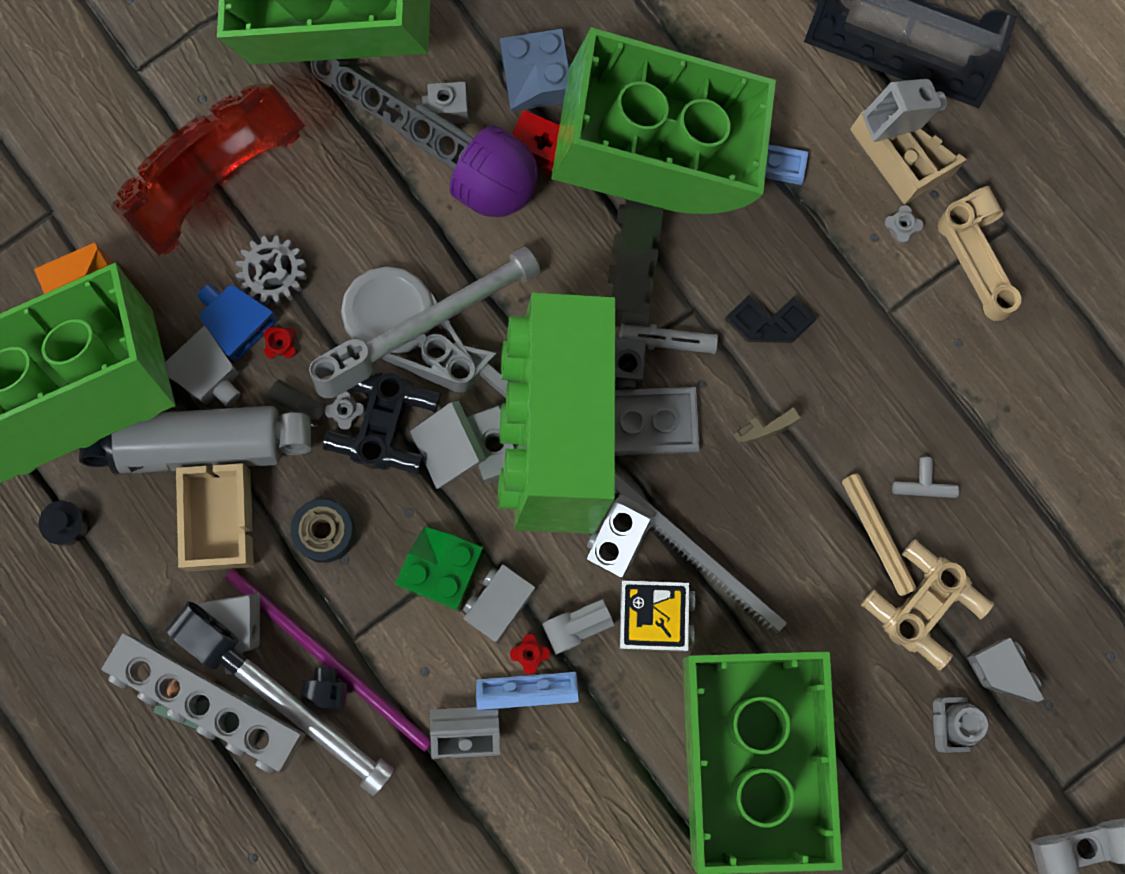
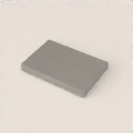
(656, 421)

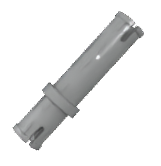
(706, 342)

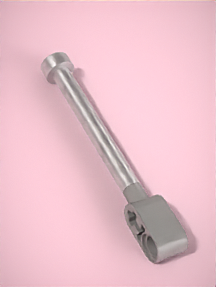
(357, 357)

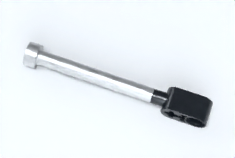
(215, 645)

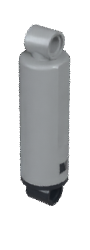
(202, 439)

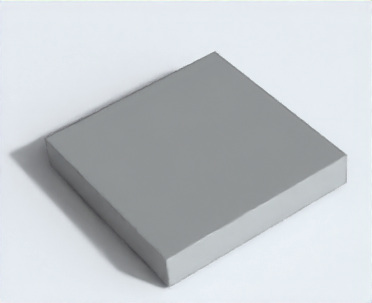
(448, 445)

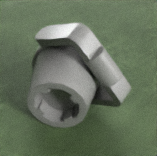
(958, 724)

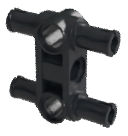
(383, 423)

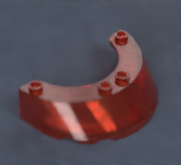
(198, 158)

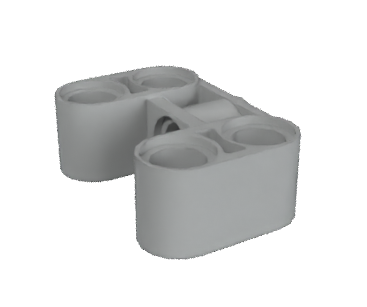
(1059, 852)

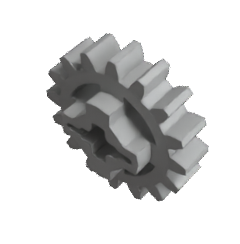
(266, 281)

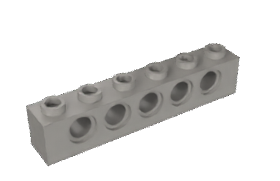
(123, 671)

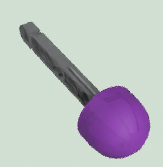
(491, 171)

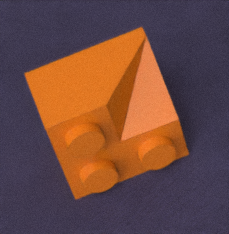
(72, 267)

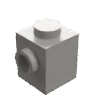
(448, 101)

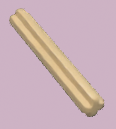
(879, 534)

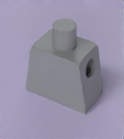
(903, 108)
(204, 369)
(240, 616)

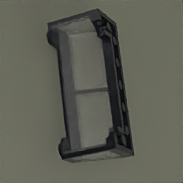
(917, 42)

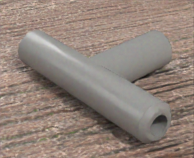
(925, 485)

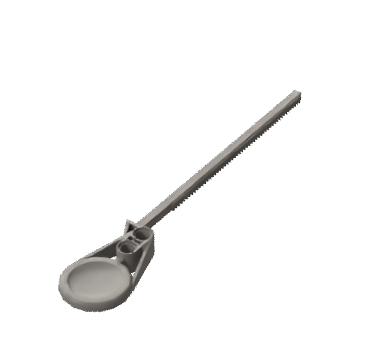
(393, 295)

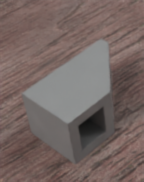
(1004, 671)

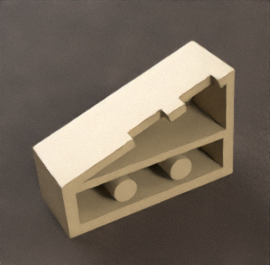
(909, 161)

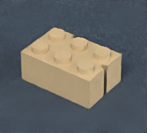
(214, 517)

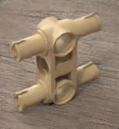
(927, 604)

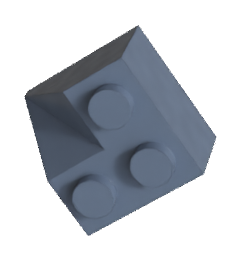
(535, 69)

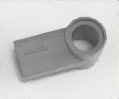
(570, 629)

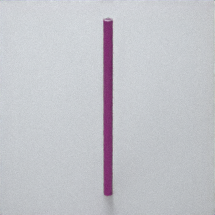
(331, 661)

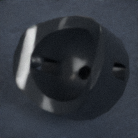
(63, 523)
(324, 690)

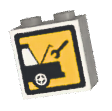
(656, 616)

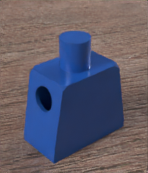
(234, 319)

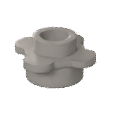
(894, 225)
(344, 419)

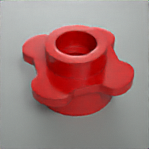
(273, 335)
(529, 663)

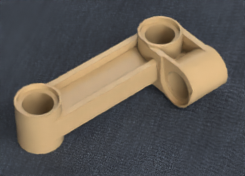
(975, 253)

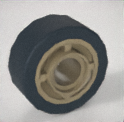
(310, 517)

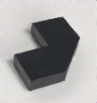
(758, 326)

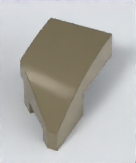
(758, 431)

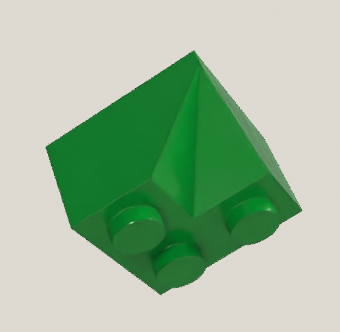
(440, 568)

